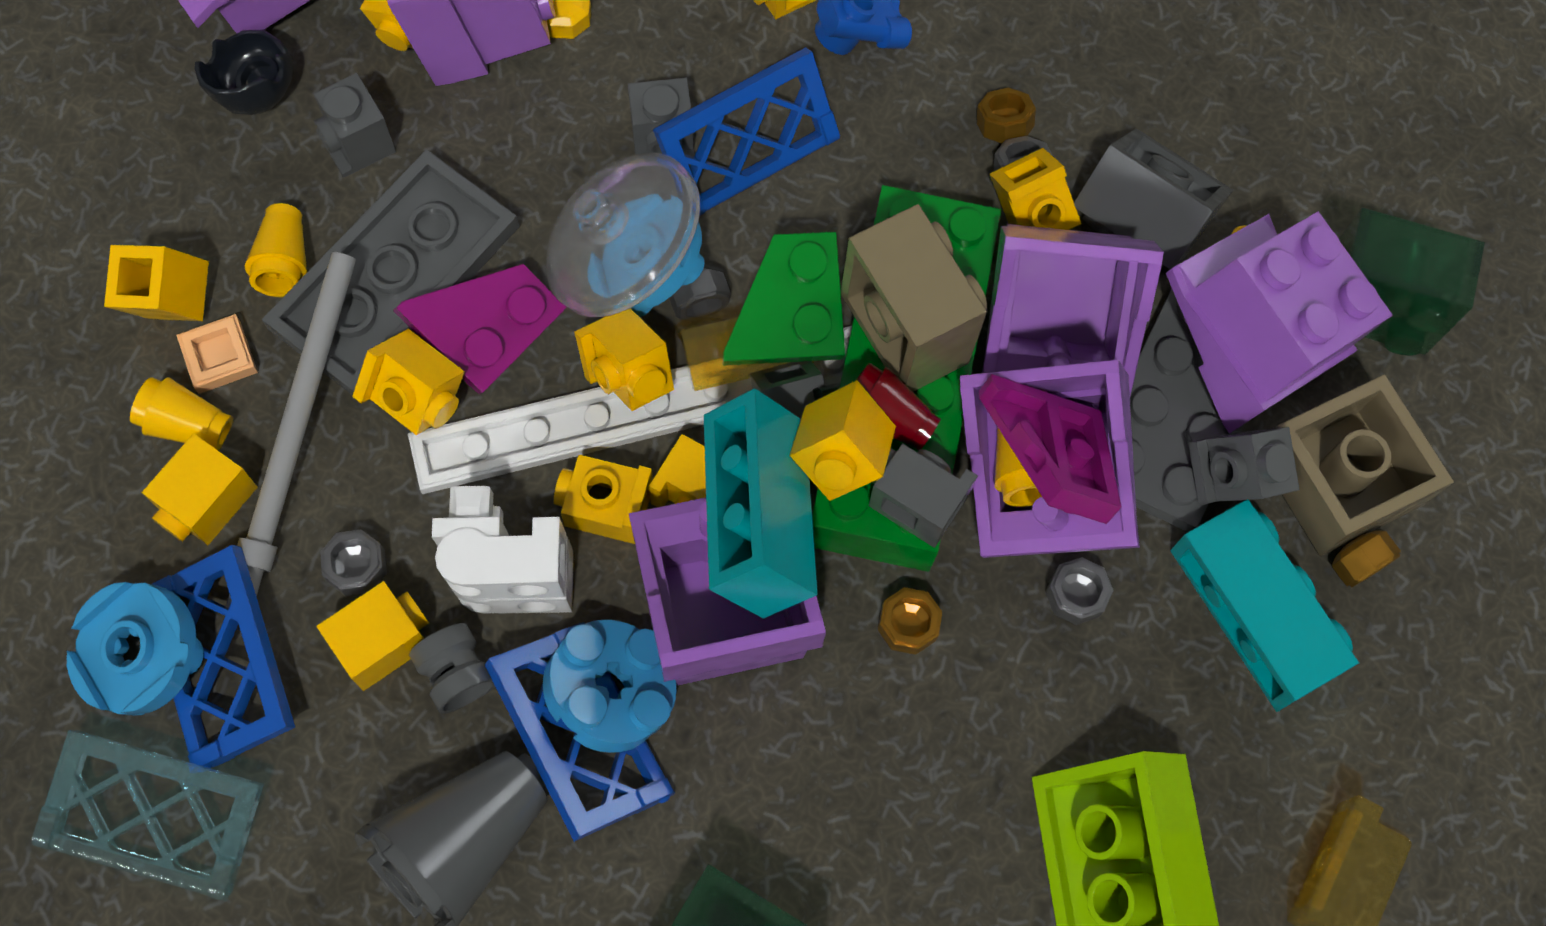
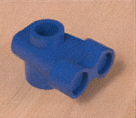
(849, 21)

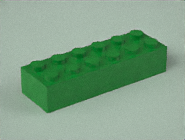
(847, 522)

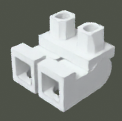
(499, 570)

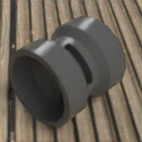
(452, 667)

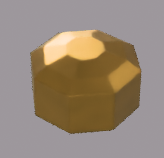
(1005, 114)
(1365, 557)
(910, 621)

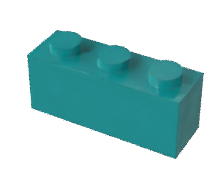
(757, 507)
(1264, 604)

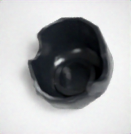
(244, 58)

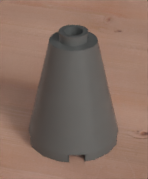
(455, 836)

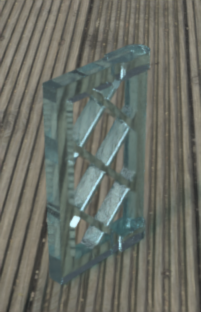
(130, 760)

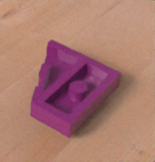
(483, 321)
(1058, 446)

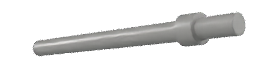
(258, 544)

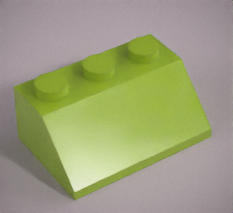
(1125, 843)

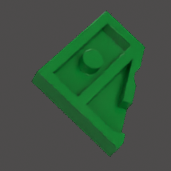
(792, 305)

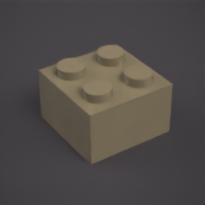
(913, 297)
(1360, 465)

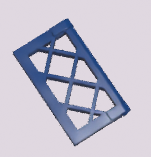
(760, 87)
(262, 669)
(557, 772)

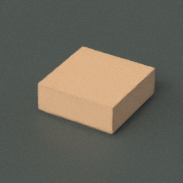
(217, 354)

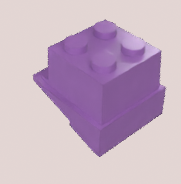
(465, 35)
(1069, 298)
(1273, 312)
(1042, 528)
(694, 627)

